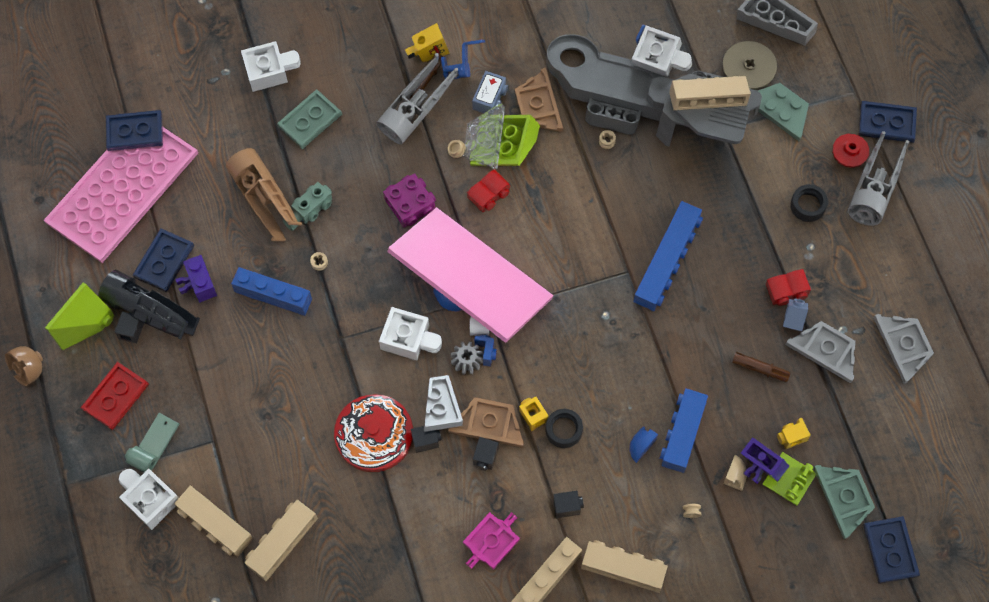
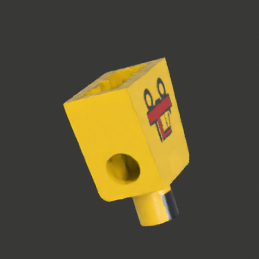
(427, 44)

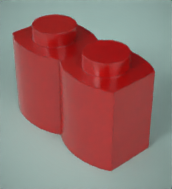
(488, 191)
(788, 286)

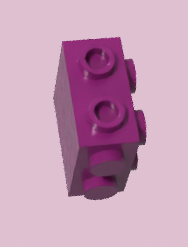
(409, 200)

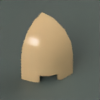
(735, 476)

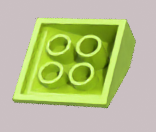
(517, 139)
(79, 318)

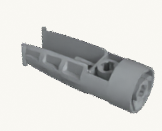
(398, 125)
(869, 203)

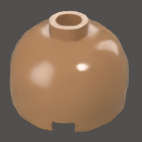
(25, 363)

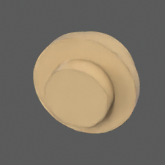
(456, 148)

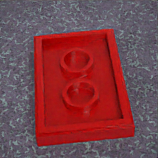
(114, 395)

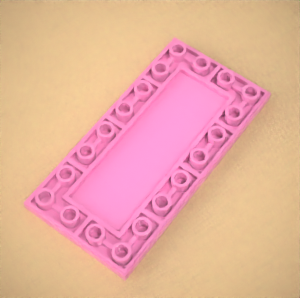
(470, 274)

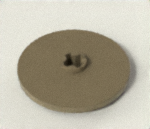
(747, 53)

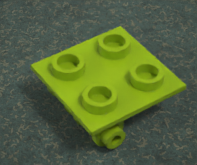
(793, 482)

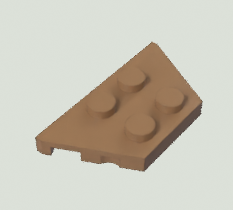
(538, 100)
(490, 421)

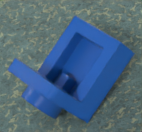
(489, 351)

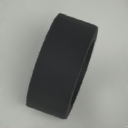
(815, 191)
(564, 413)

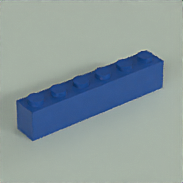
(667, 256)

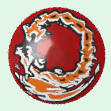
(373, 433)

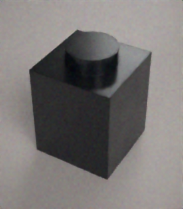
(128, 328)
(425, 440)
(485, 454)
(567, 504)

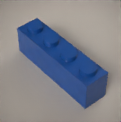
(271, 291)
(685, 428)

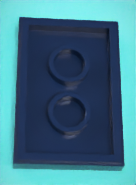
(895, 120)
(134, 130)
(163, 260)
(891, 550)

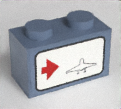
(489, 92)

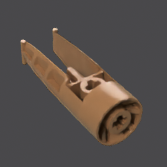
(259, 190)

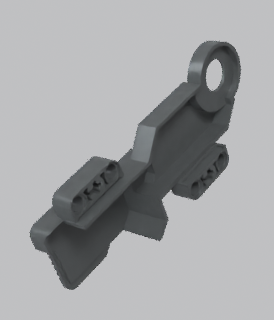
(623, 92)

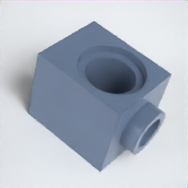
(795, 314)

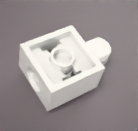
(660, 52)
(267, 66)
(408, 335)
(146, 495)

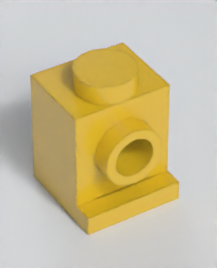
(529, 405)
(793, 434)

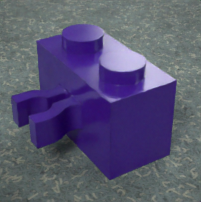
(198, 279)
(763, 461)

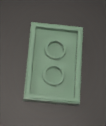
(309, 119)

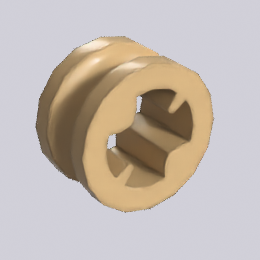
(611, 136)
(313, 263)
(692, 510)

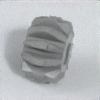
(462, 363)

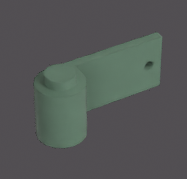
(152, 445)

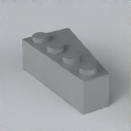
(778, 18)

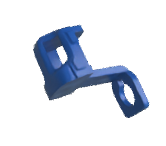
(464, 68)

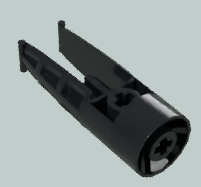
(148, 307)

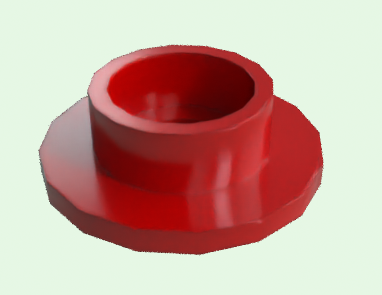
(847, 156)

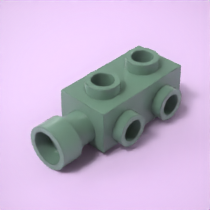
(314, 204)

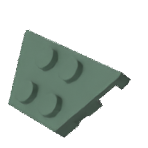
(784, 109)
(846, 496)

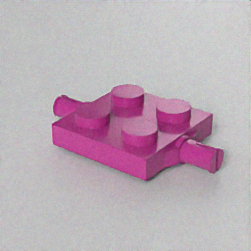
(491, 540)

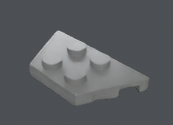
(905, 344)
(827, 348)

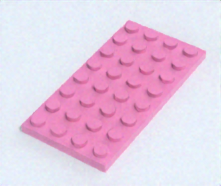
(118, 194)

